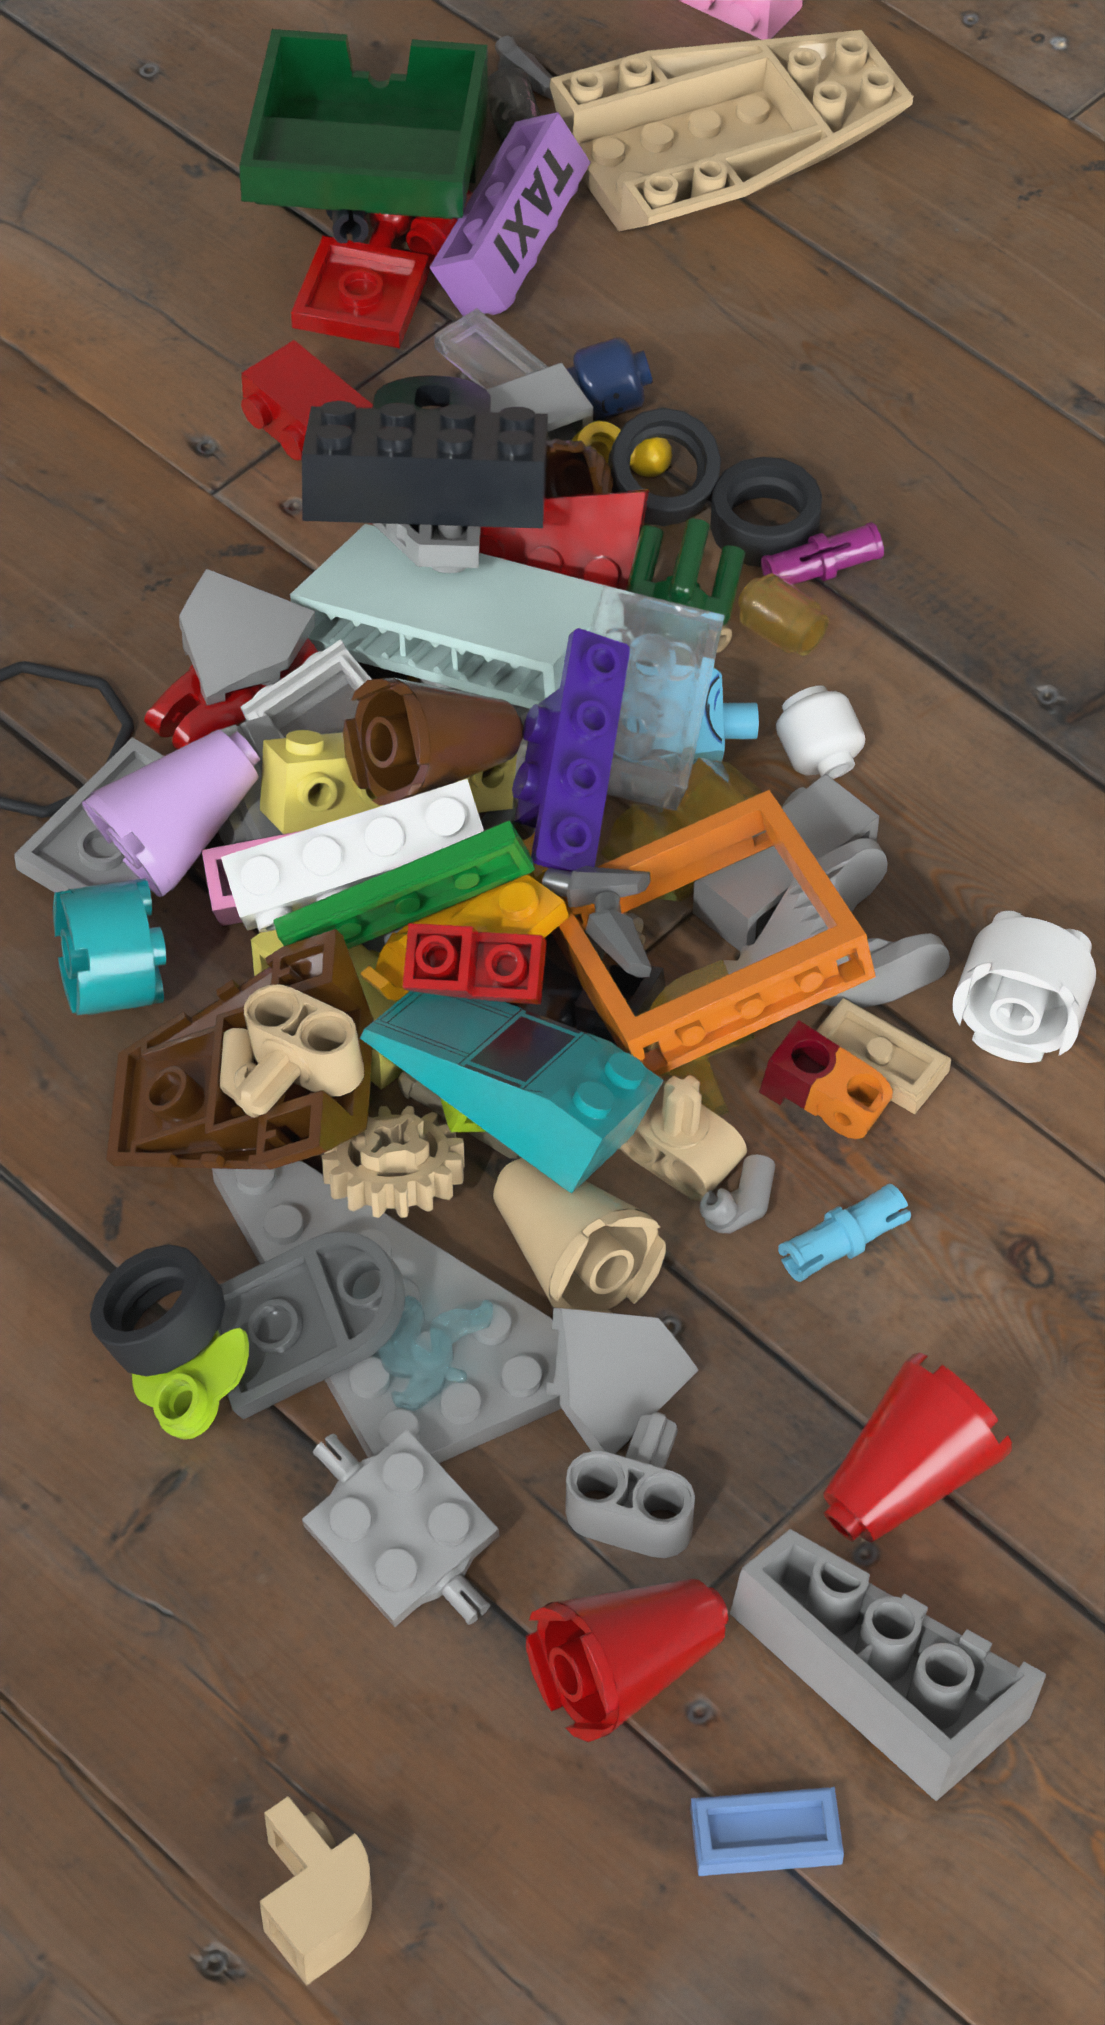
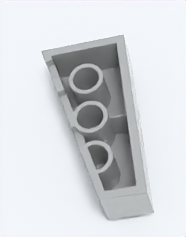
(883, 1664)

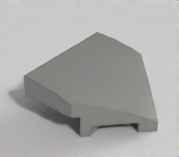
(240, 634)
(614, 1372)

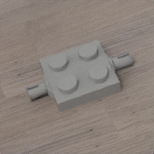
(401, 1528)

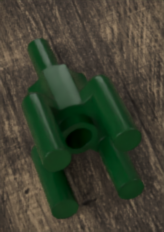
(683, 584)

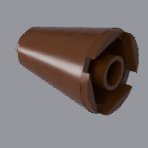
(424, 737)

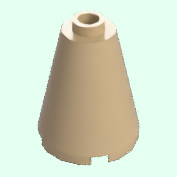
(579, 1244)

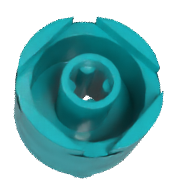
(108, 947)

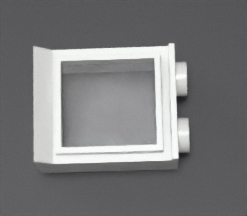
(313, 695)

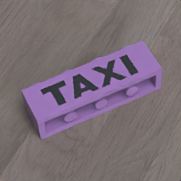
(510, 215)

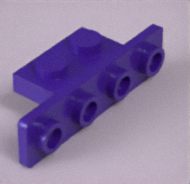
(571, 753)

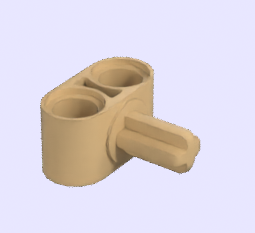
(299, 1044)
(685, 1140)

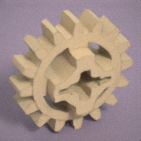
(396, 1163)

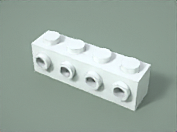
(346, 852)

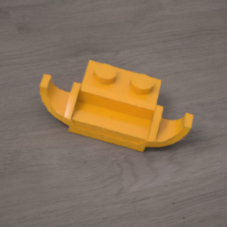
(511, 908)

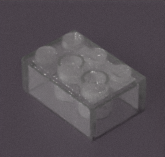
(662, 694)

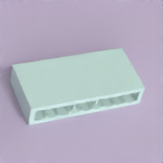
(474, 630)

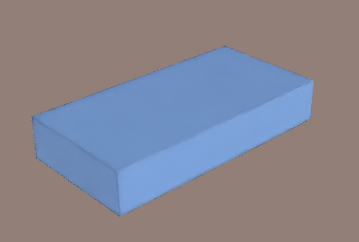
(766, 1831)

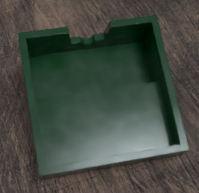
(363, 143)

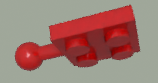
(362, 287)

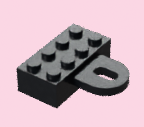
(425, 463)

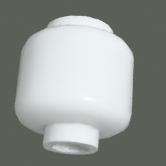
(820, 732)

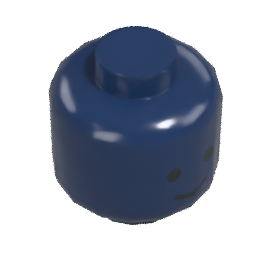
(611, 377)

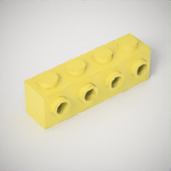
(311, 784)

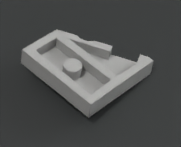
(436, 546)

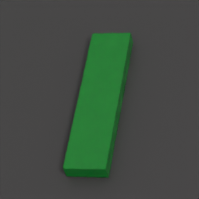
(413, 889)

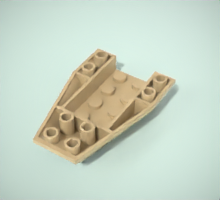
(721, 118)

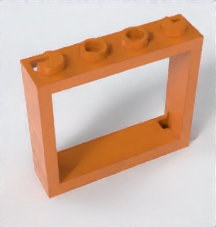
(748, 996)

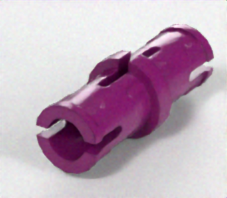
(825, 555)

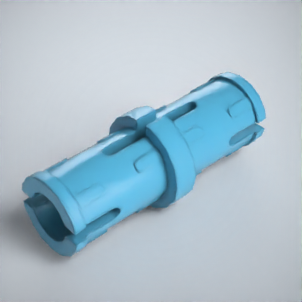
(844, 1232)

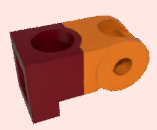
(826, 1082)

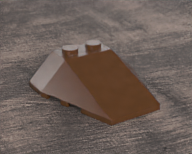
(169, 1081)

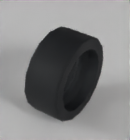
(687, 432)
(765, 479)
(179, 1332)

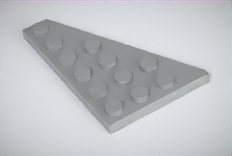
(503, 1362)

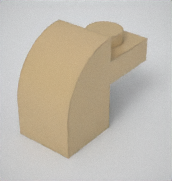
(328, 1901)

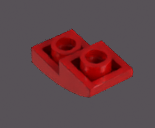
(474, 963)

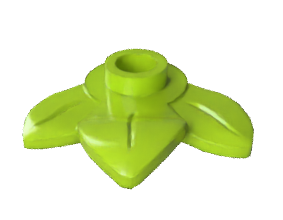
(199, 1382)

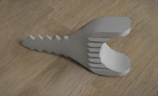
(855, 873)

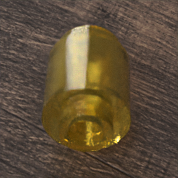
(782, 614)

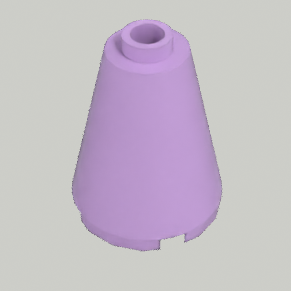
(174, 806)

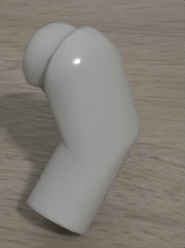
(747, 1203)

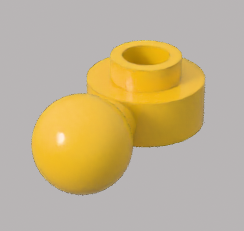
(648, 459)

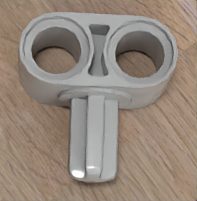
(635, 1489)

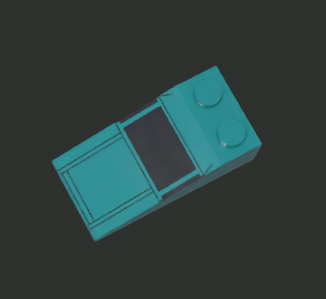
(521, 1077)

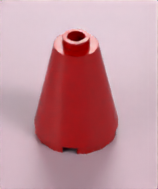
(912, 1452)
(621, 1649)

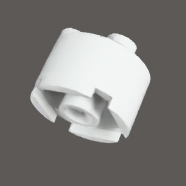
(1025, 987)

